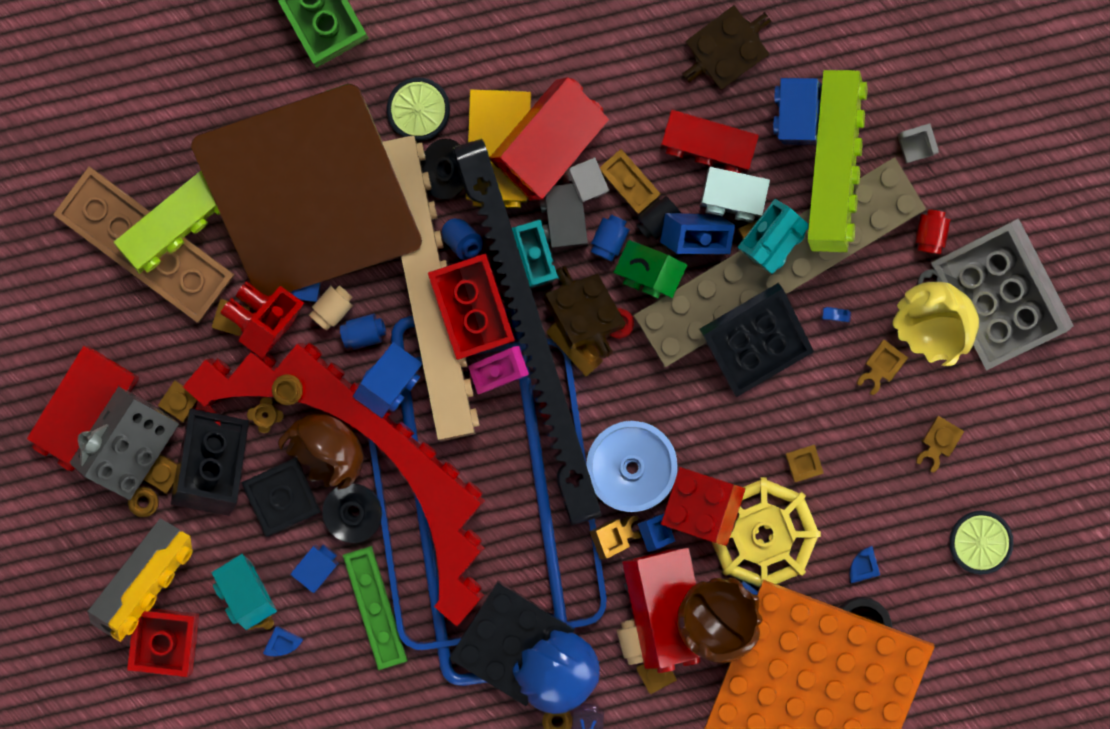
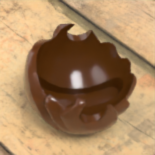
(327, 448)
(719, 620)

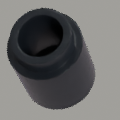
(652, 218)

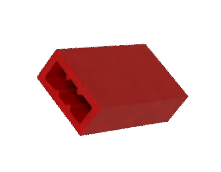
(549, 138)
(78, 404)
(656, 591)

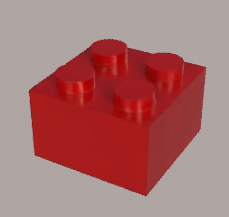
(703, 506)
(164, 643)

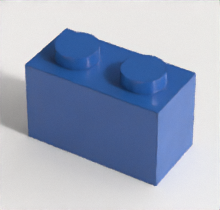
(697, 233)
(387, 381)

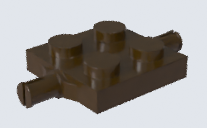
(727, 47)
(584, 311)

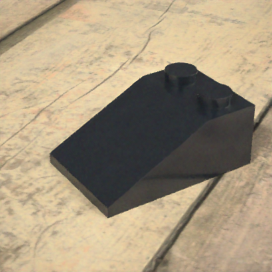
(210, 462)

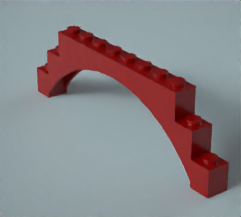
(442, 494)

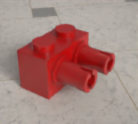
(269, 322)

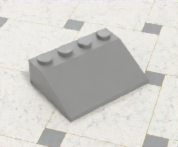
(1009, 293)

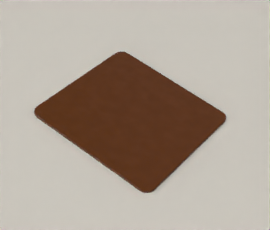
(307, 191)

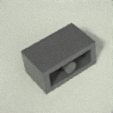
(565, 217)

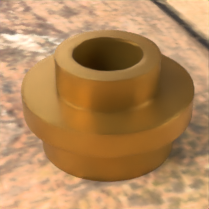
(134, 505)
(567, 721)

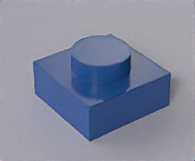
(655, 534)

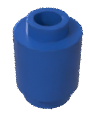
(609, 237)
(461, 238)
(362, 332)

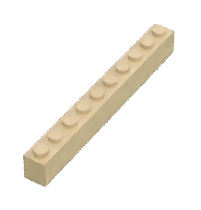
(442, 370)

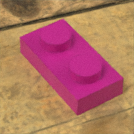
(498, 370)

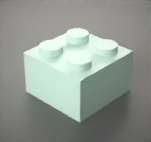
(734, 194)

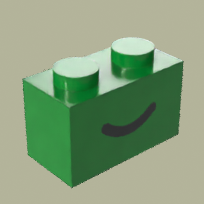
(650, 269)

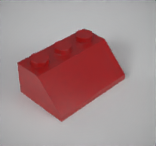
(471, 306)

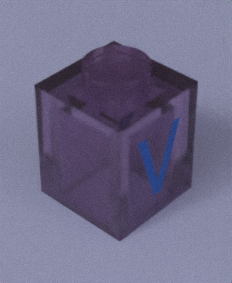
(588, 717)

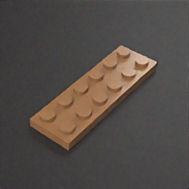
(105, 212)

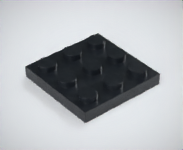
(757, 339)
(500, 633)

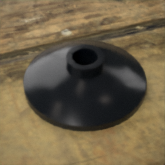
(438, 162)
(342, 522)

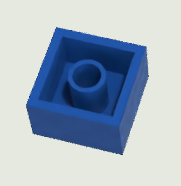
(798, 110)

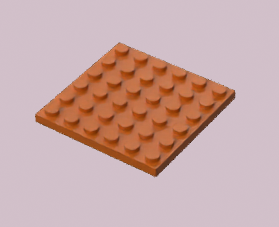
(819, 670)

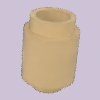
(331, 307)
(629, 642)

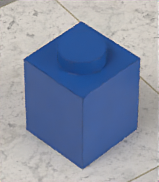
(315, 567)

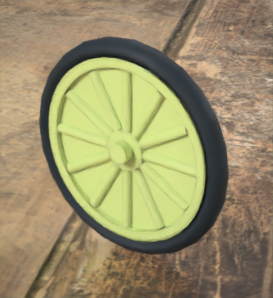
(418, 108)
(981, 542)

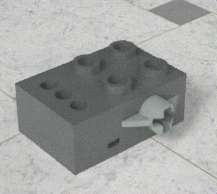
(123, 443)

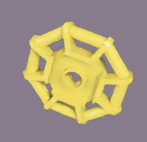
(780, 540)

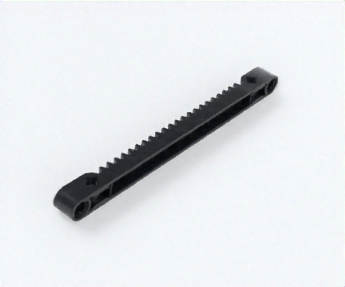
(578, 499)

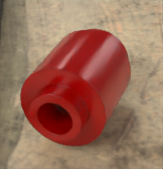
(932, 232)

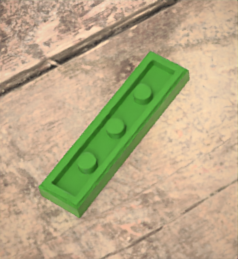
(375, 607)

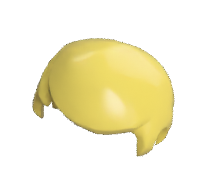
(937, 321)

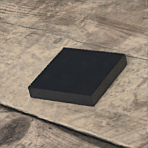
(281, 497)

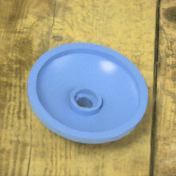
(627, 444)

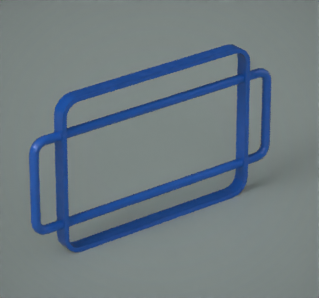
(442, 642)

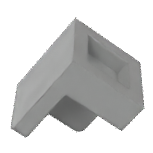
(918, 143)
(586, 180)

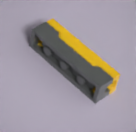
(140, 580)

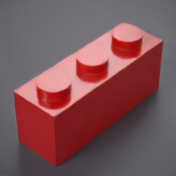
(709, 142)

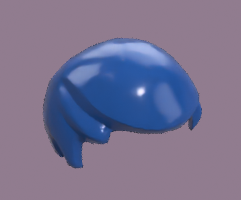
(558, 673)

